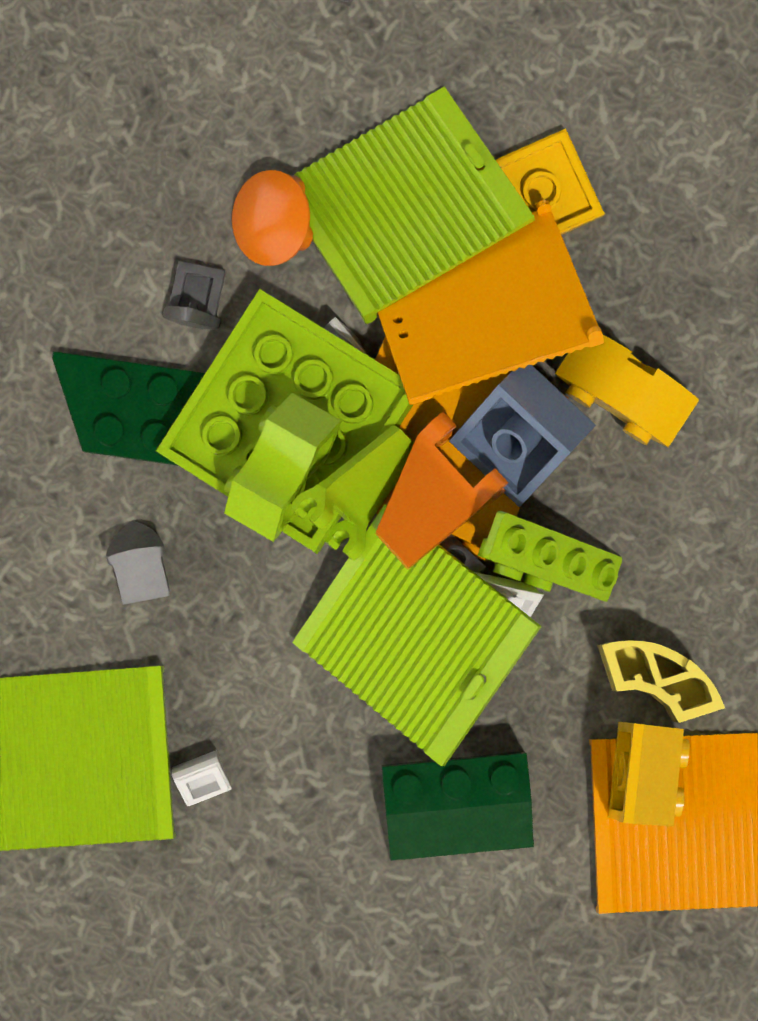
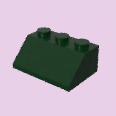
(458, 807)

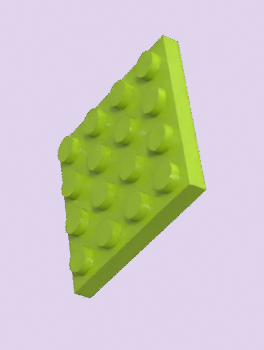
(259, 366)

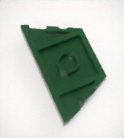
(123, 405)

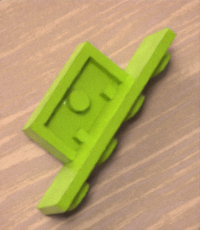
(548, 558)

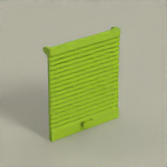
(408, 203)
(417, 641)
(84, 759)

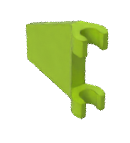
(356, 490)

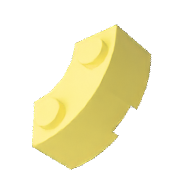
(663, 674)

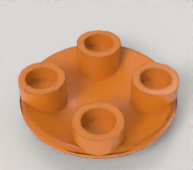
(272, 218)

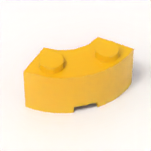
(635, 393)

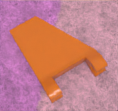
(432, 497)

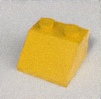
(648, 774)

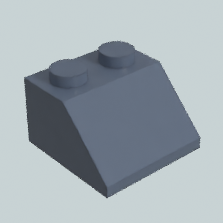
(522, 432)

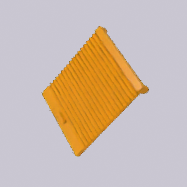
(492, 314)
(708, 852)

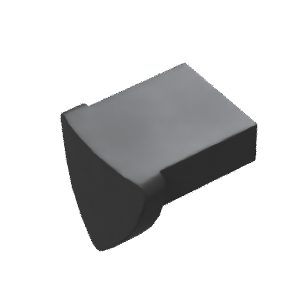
(195, 296)
(138, 563)

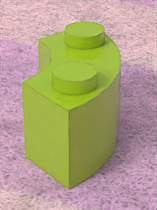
(288, 452)

